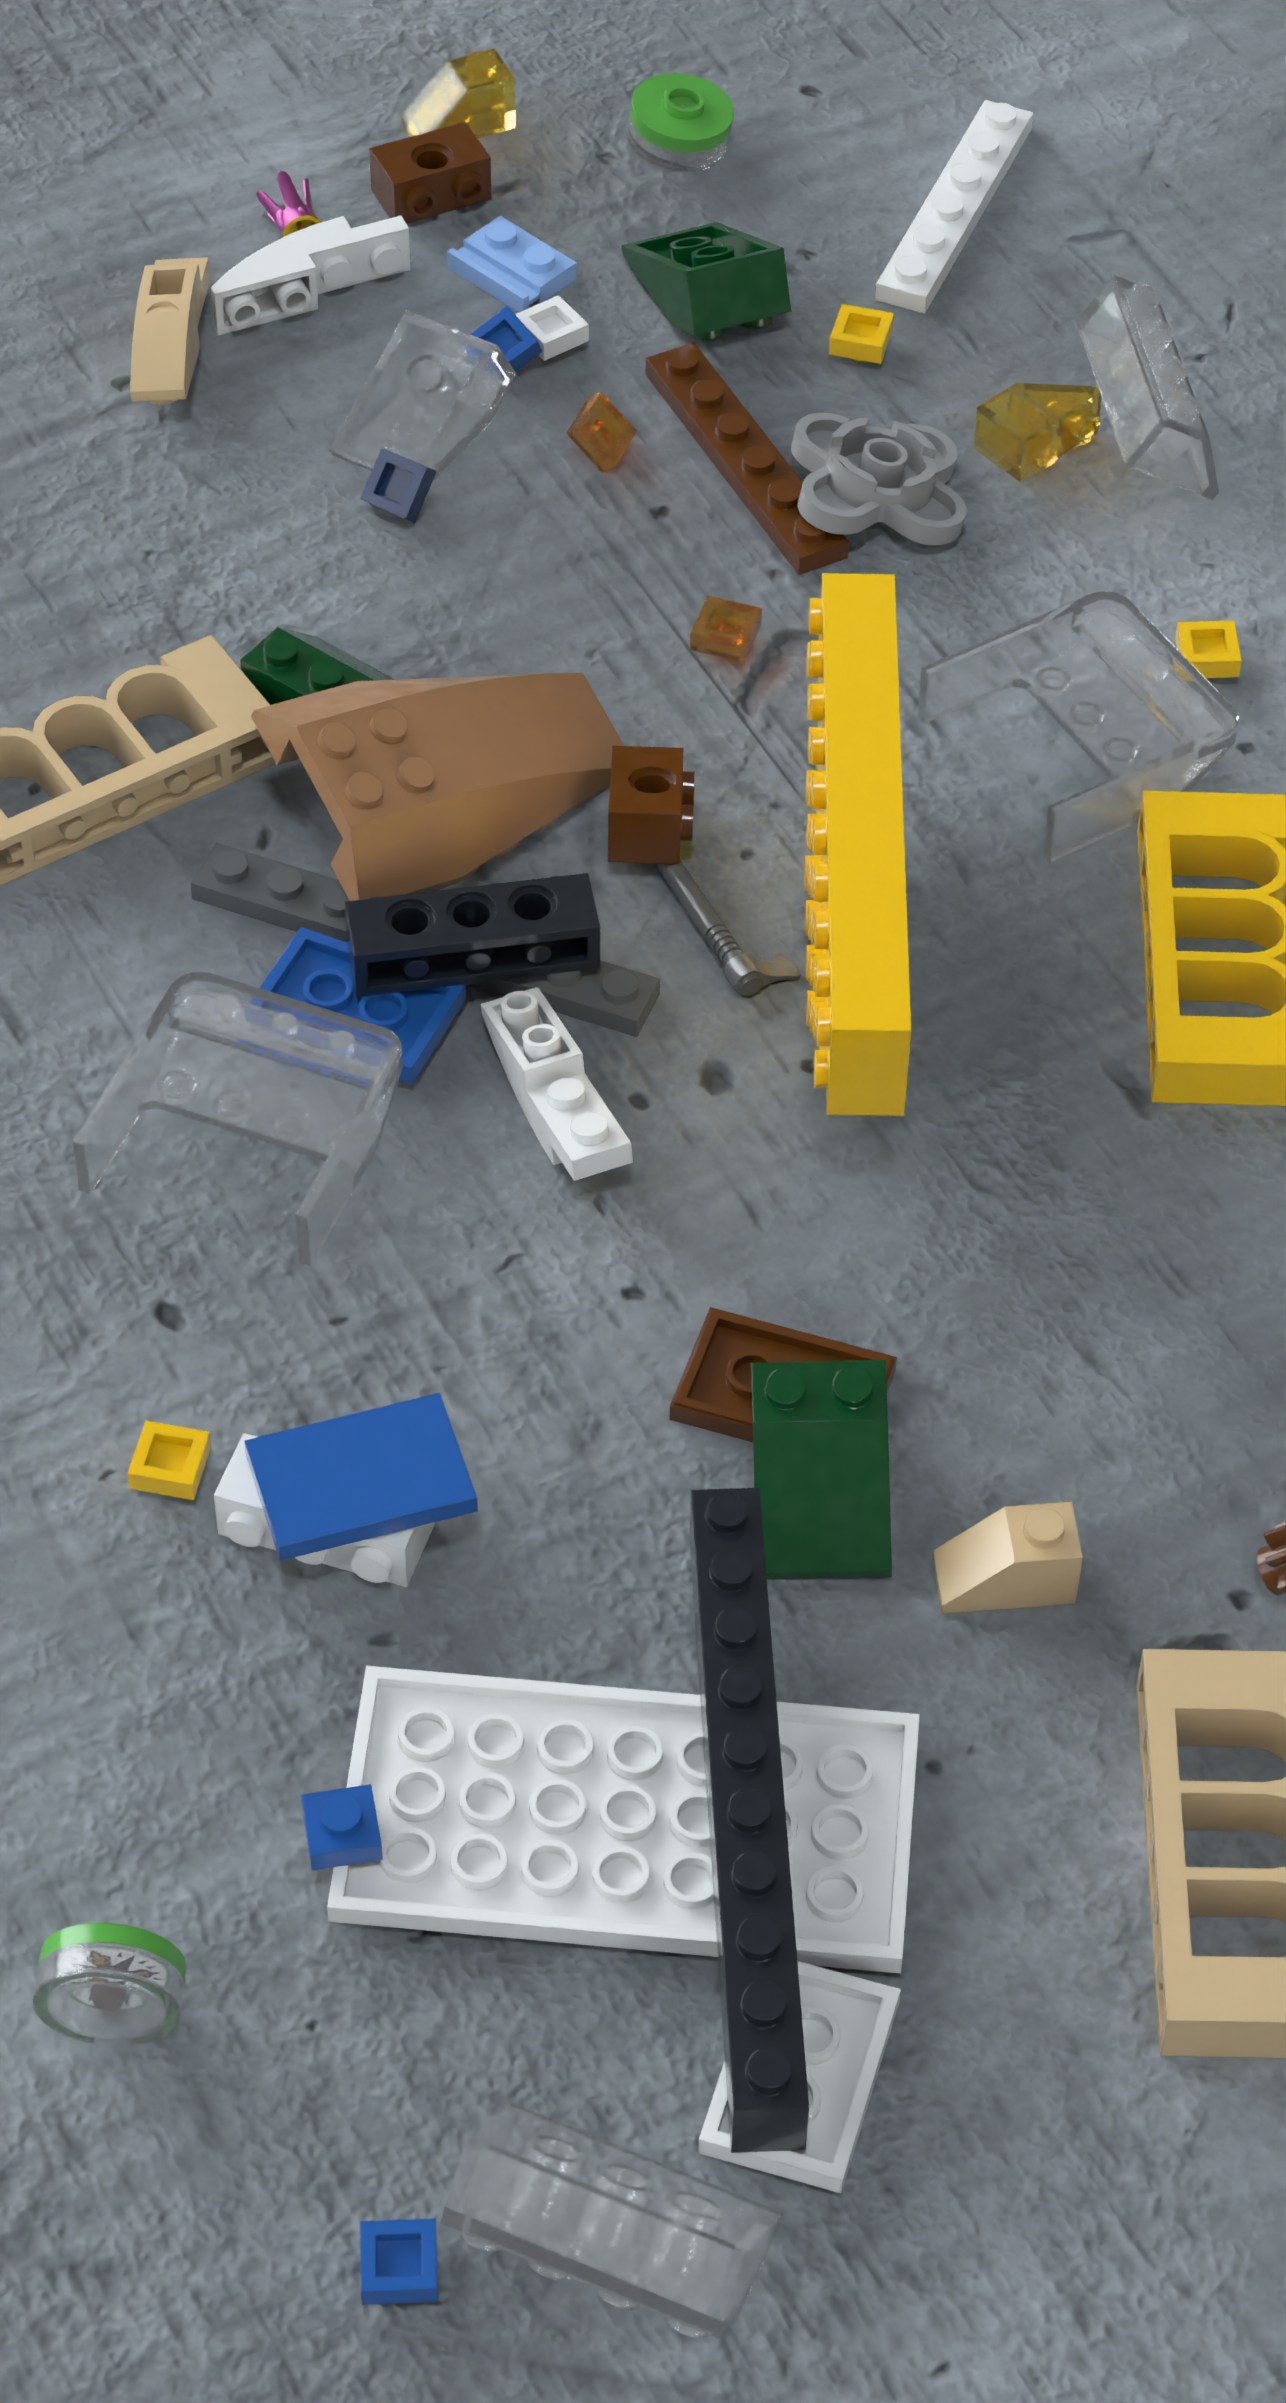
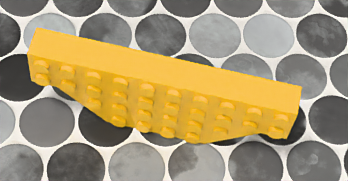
(858, 850)

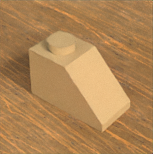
(1011, 1561)

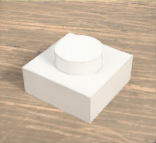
(555, 326)

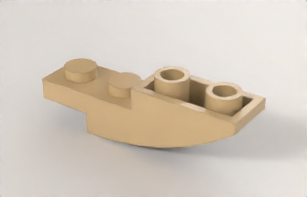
(167, 330)

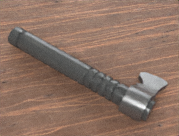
(741, 970)

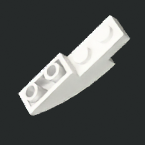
(295, 269)
(552, 1085)

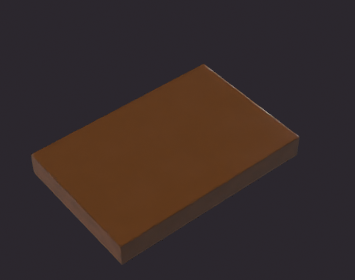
(718, 1377)

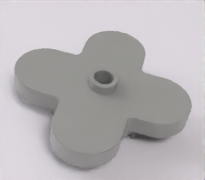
(878, 477)

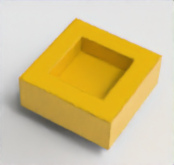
(861, 333)
(1210, 647)
(169, 1460)

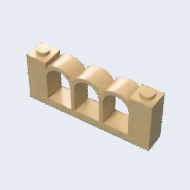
(191, 684)
(1213, 1701)

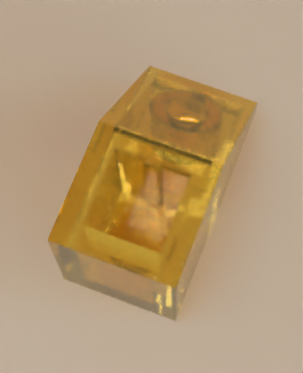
(1036, 425)

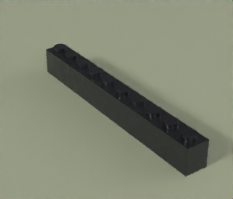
(747, 1825)

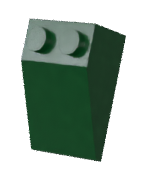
(712, 278)
(823, 1468)

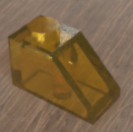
(469, 90)

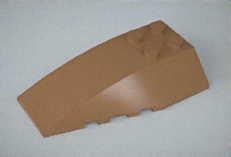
(442, 769)

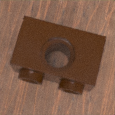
(431, 173)
(649, 805)

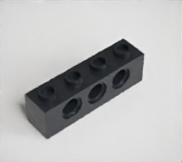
(472, 934)

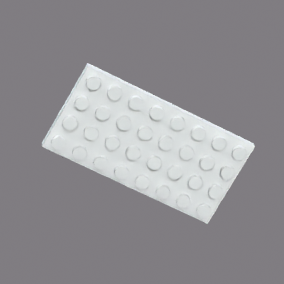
(591, 1817)

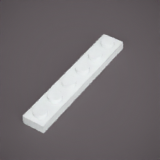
(954, 206)

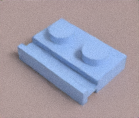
(512, 264)

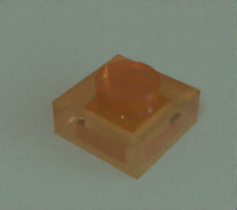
(601, 432)
(725, 629)

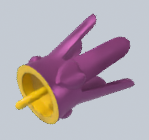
(297, 214)

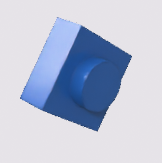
(511, 337)
(341, 1827)
(398, 2261)

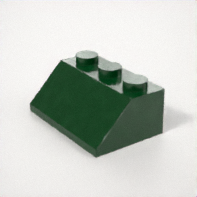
(301, 664)

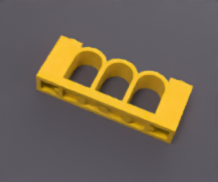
(1214, 837)

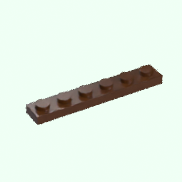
(742, 455)

